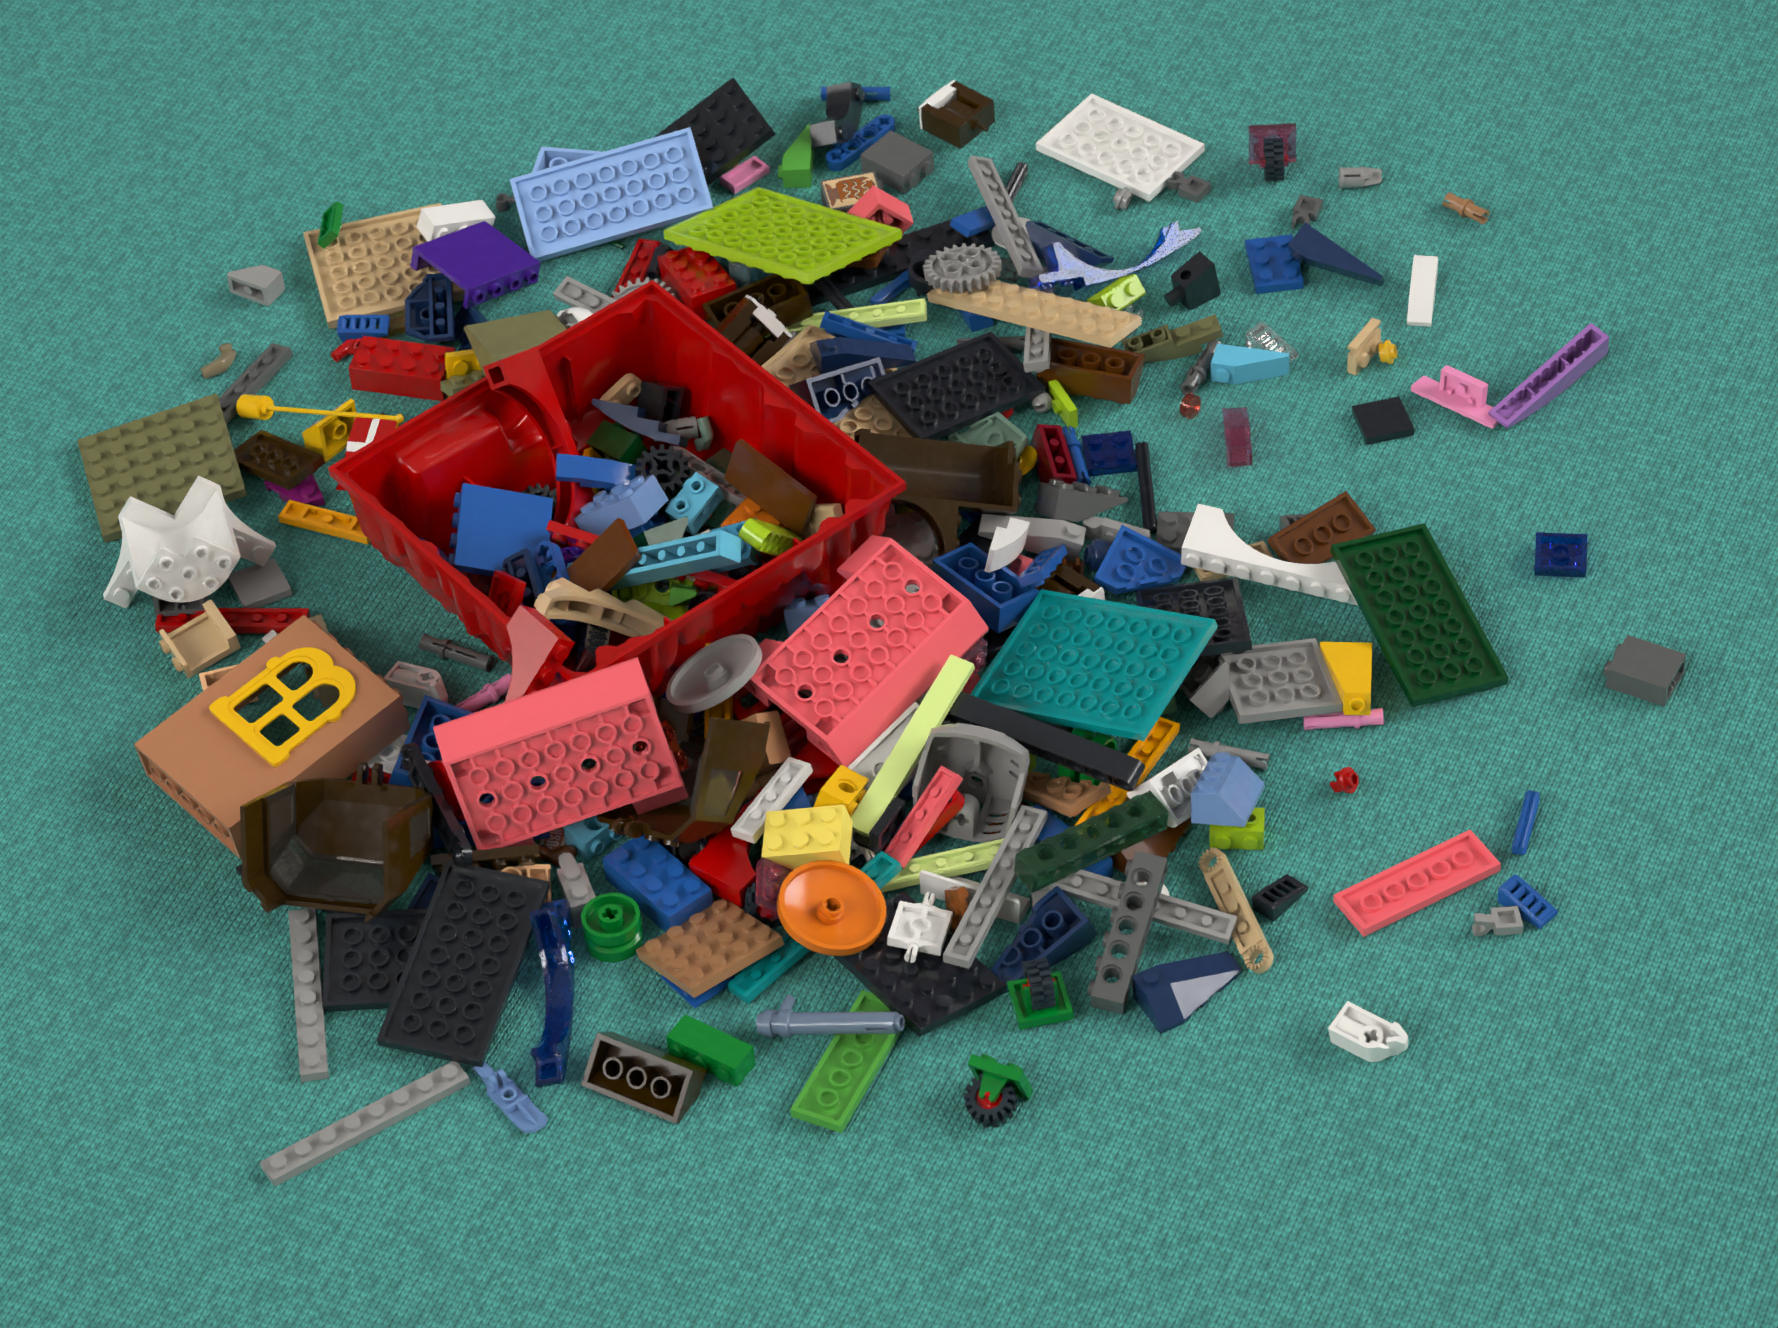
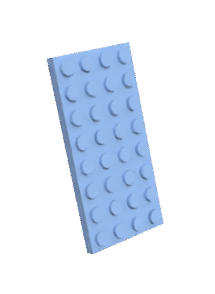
(611, 195)

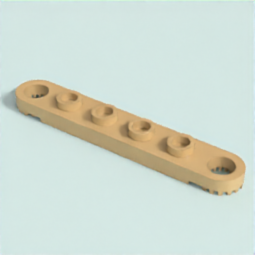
(1233, 901)

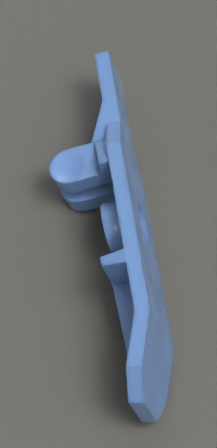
(518, 1107)

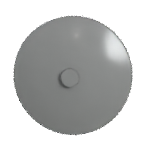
(714, 673)

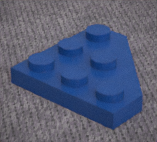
(1137, 564)

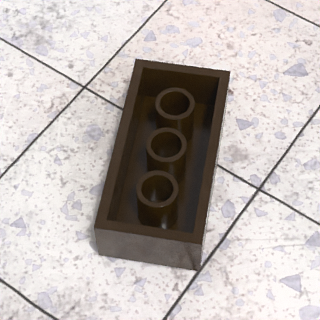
(781, 294)

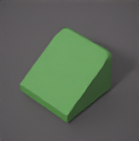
(680, 593)

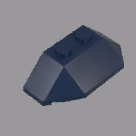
(1043, 235)
(431, 310)
(525, 568)

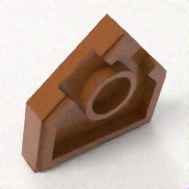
(956, 901)

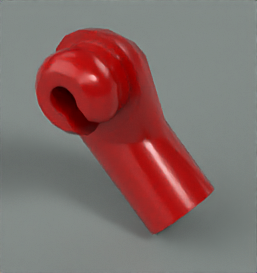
(346, 348)

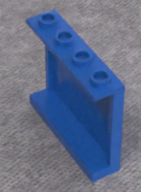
(495, 526)

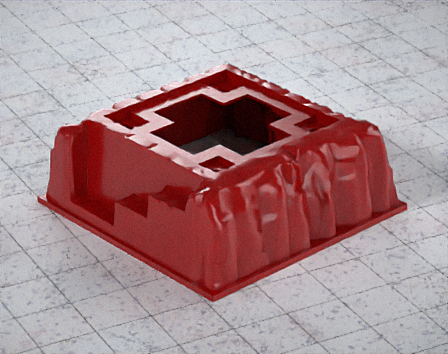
(479, 437)

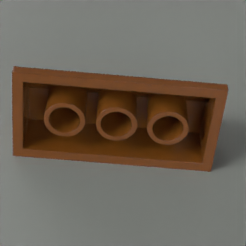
(1094, 370)

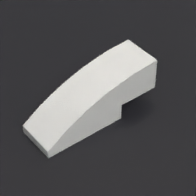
(1422, 290)
(1007, 544)

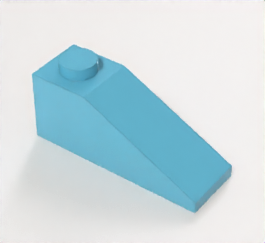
(1244, 364)

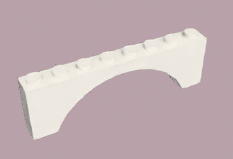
(1216, 548)

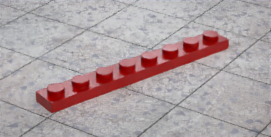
(583, 539)

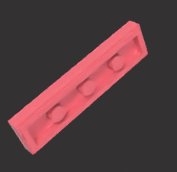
(923, 815)

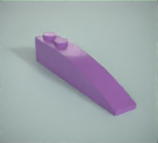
(1553, 376)

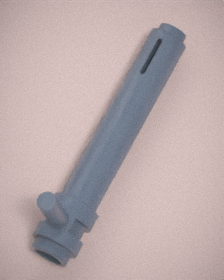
(787, 1022)

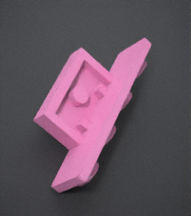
(1459, 393)

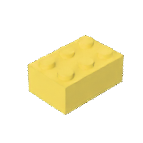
(807, 835)

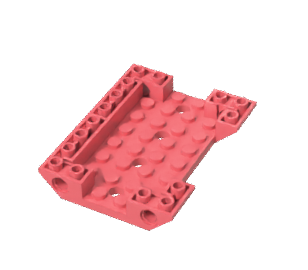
(885, 664)
(550, 738)

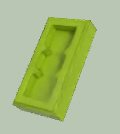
(1063, 404)

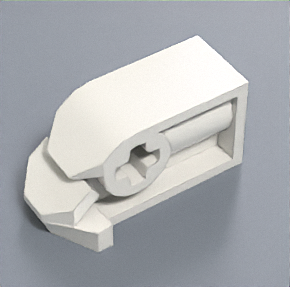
(416, 682)
(1367, 1034)

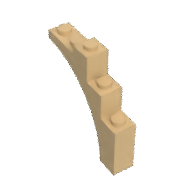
(570, 602)

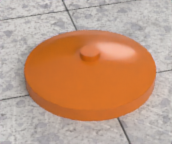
(831, 908)

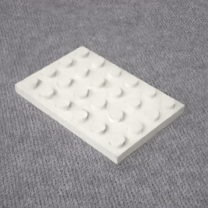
(1120, 147)

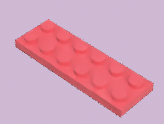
(1416, 883)

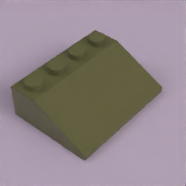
(511, 335)

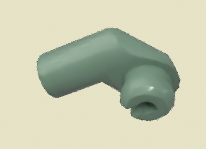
(707, 434)

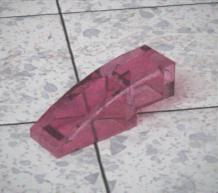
(1237, 437)

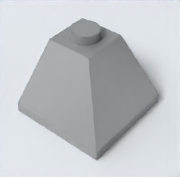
(1208, 684)

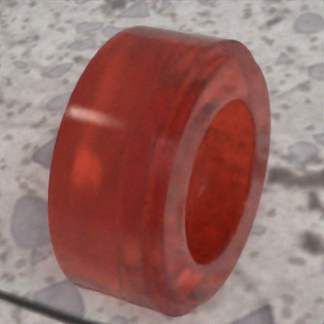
(1190, 406)

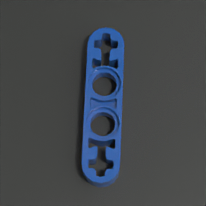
(841, 157)
(548, 558)

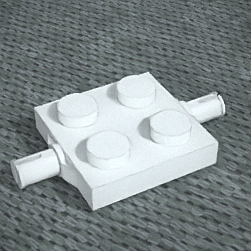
(920, 927)

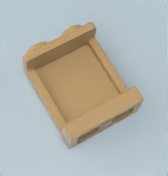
(200, 641)

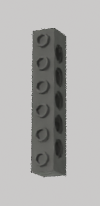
(1114, 996)

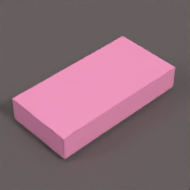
(744, 174)

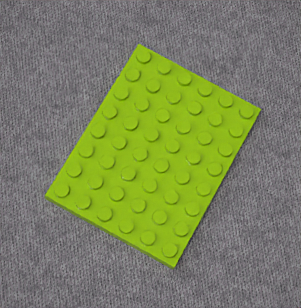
(783, 235)

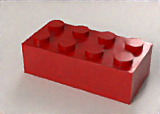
(694, 277)
(399, 368)

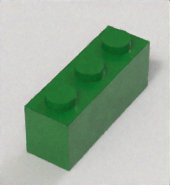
(711, 1049)

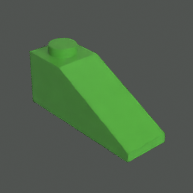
(798, 162)

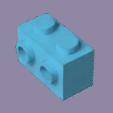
(696, 501)

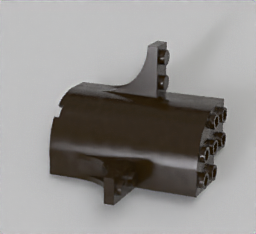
(948, 479)

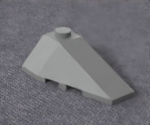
(1042, 533)

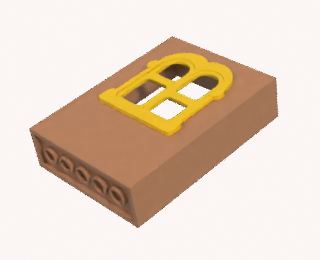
(220, 761)

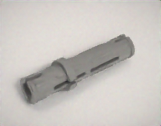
(1249, 757)

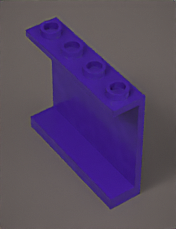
(478, 262)

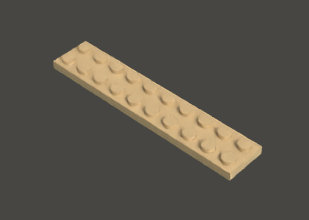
(1042, 312)

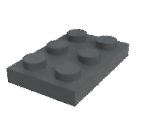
(1173, 528)

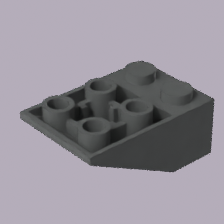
(1075, 500)

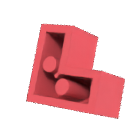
(883, 208)

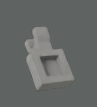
(1501, 920)

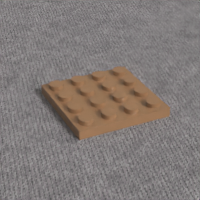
(709, 947)

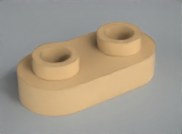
(623, 390)

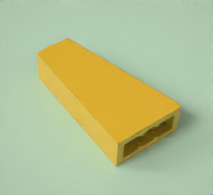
(1352, 674)

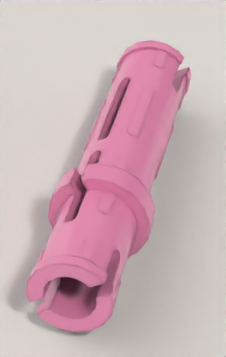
(488, 694)
(1338, 720)

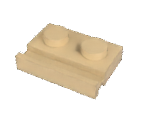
(1364, 347)

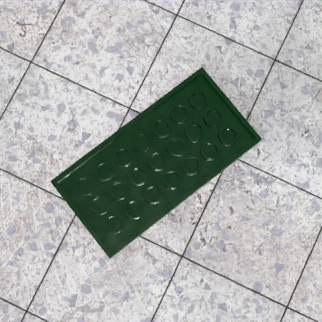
(1419, 615)

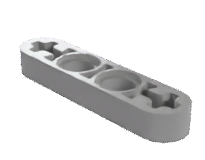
(712, 474)

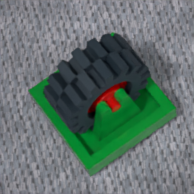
(1039, 996)
(994, 1090)

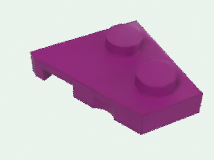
(306, 492)

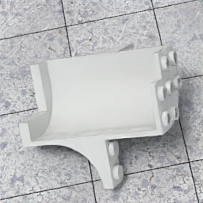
(185, 552)

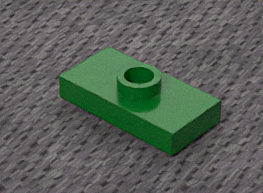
(330, 224)

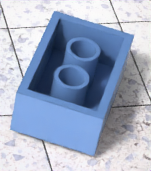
(630, 502)

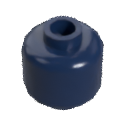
(1095, 553)

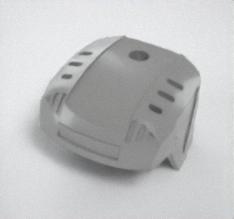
(983, 754)

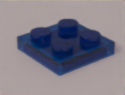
(1109, 453)
(1560, 554)

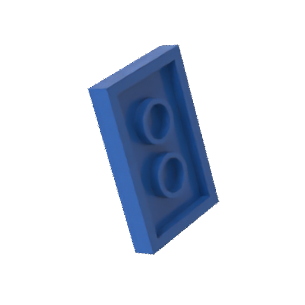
(1272, 265)

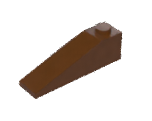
(1158, 844)

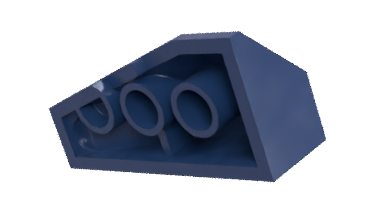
(843, 352)
(839, 390)
(1051, 932)

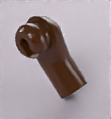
(551, 856)

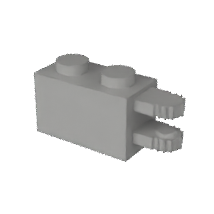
(574, 886)

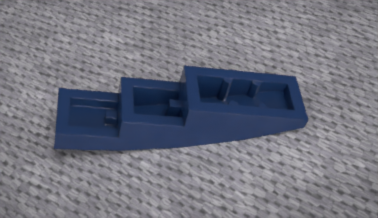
(634, 419)

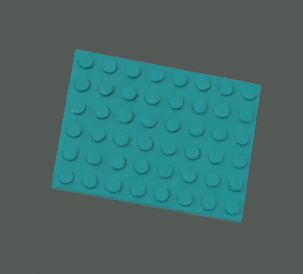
(1094, 663)

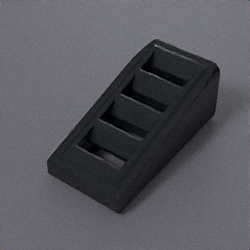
(1261, 900)

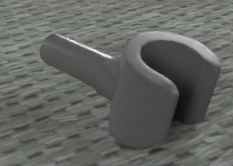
(503, 202)

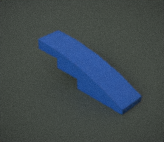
(594, 471)

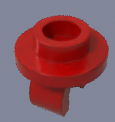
(1346, 781)

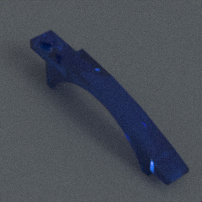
(1068, 270)
(553, 939)

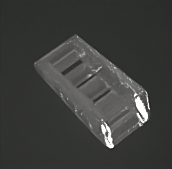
(1262, 333)

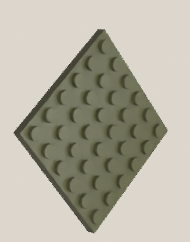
(160, 460)

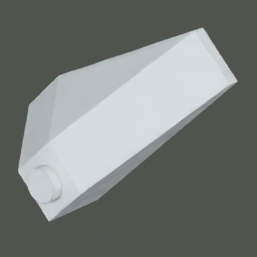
(1175, 785)

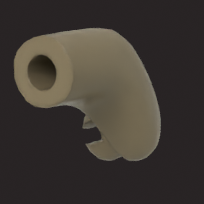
(221, 363)

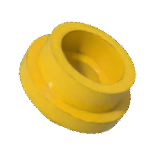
(1387, 352)

